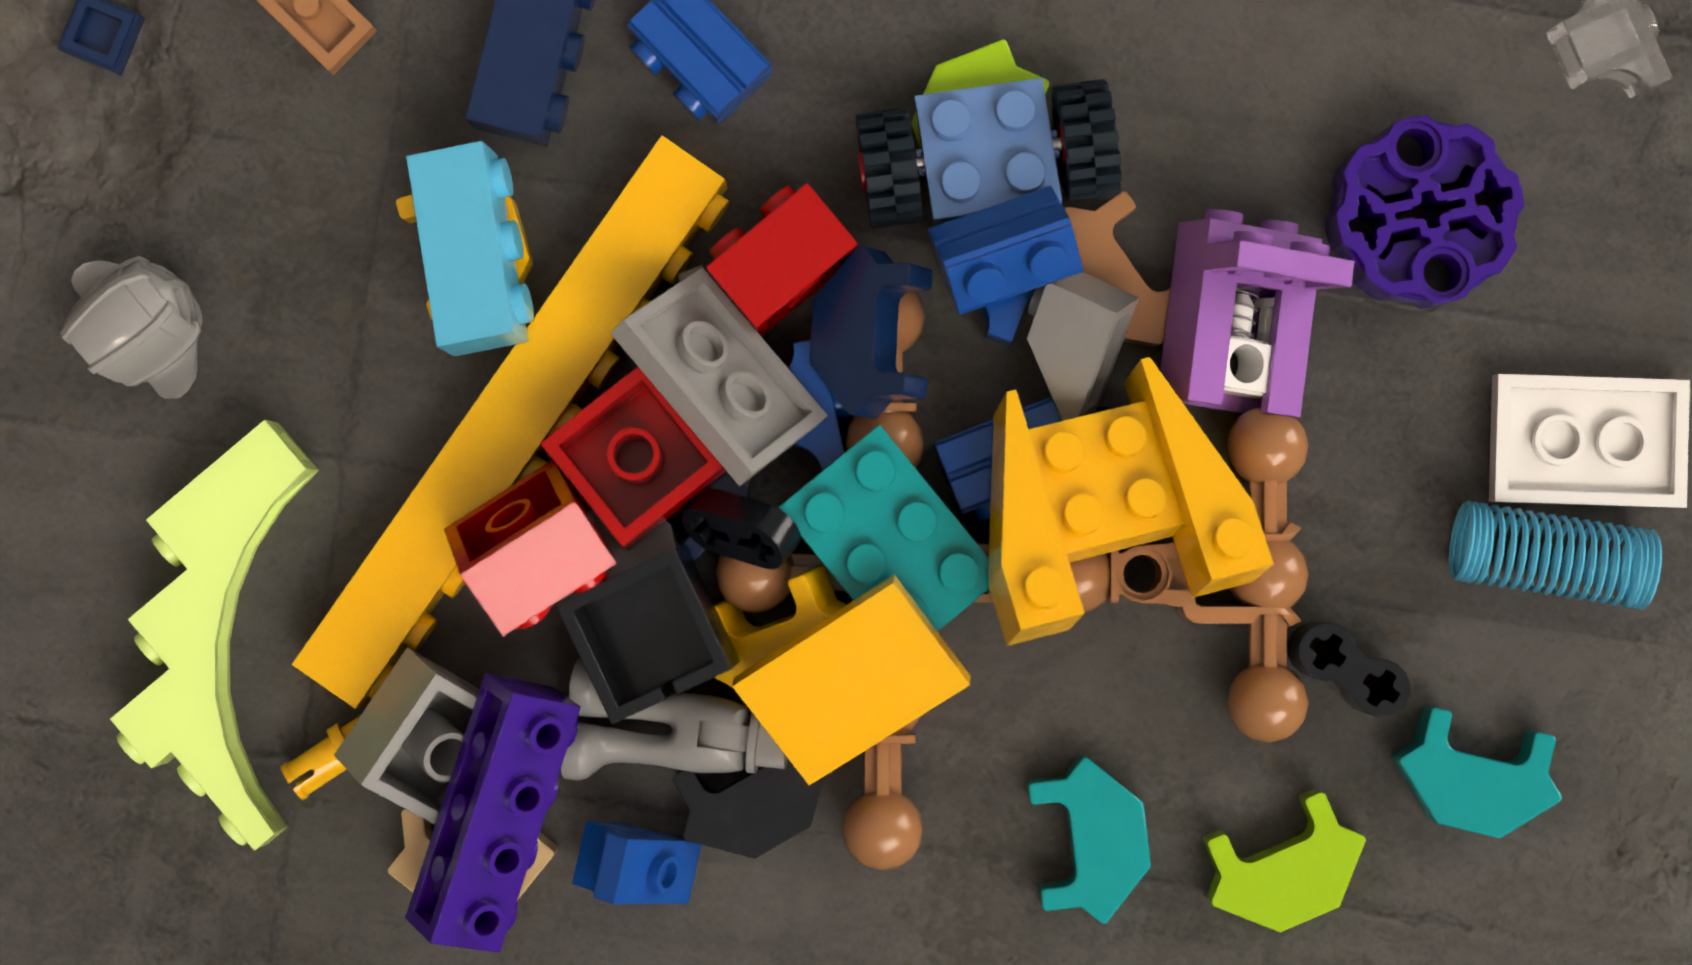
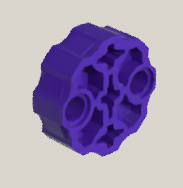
(1462, 251)

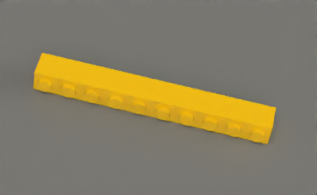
(521, 406)

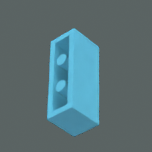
(469, 248)

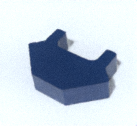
(858, 329)

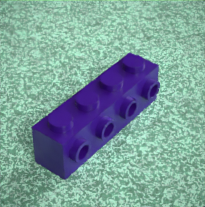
(493, 813)

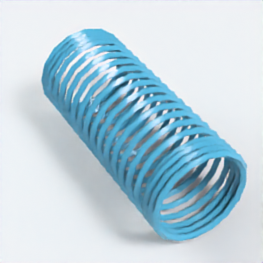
(1635, 571)

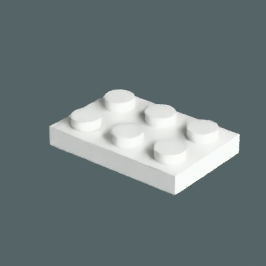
(1589, 440)

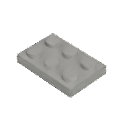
(719, 375)

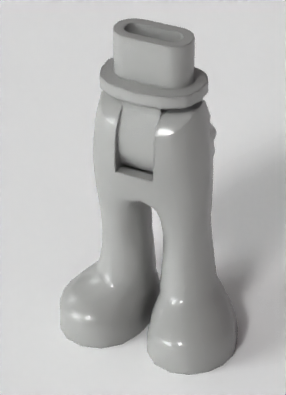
(706, 735)

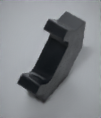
(750, 812)

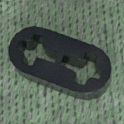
(741, 528)

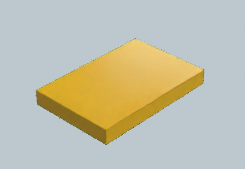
(851, 680)

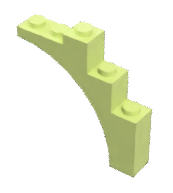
(189, 625)

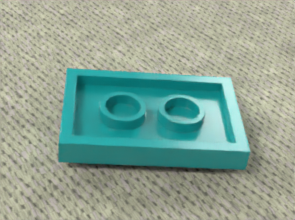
(881, 519)

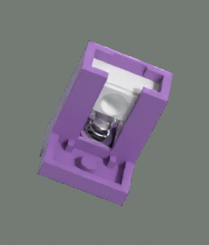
(1263, 329)

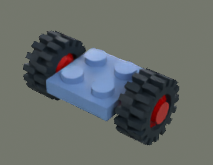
(988, 149)

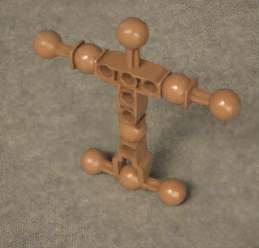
(1264, 699)

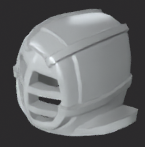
(135, 325)

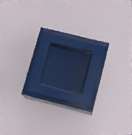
(101, 34)

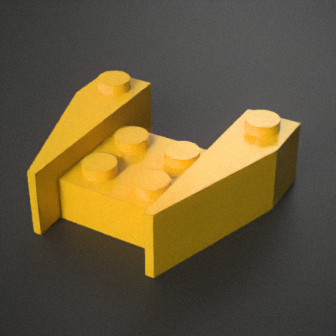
(1104, 489)

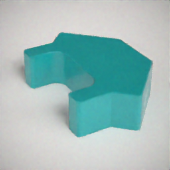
(1473, 789)
(1104, 836)

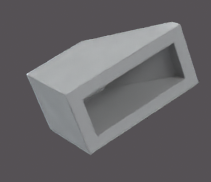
(1078, 339)

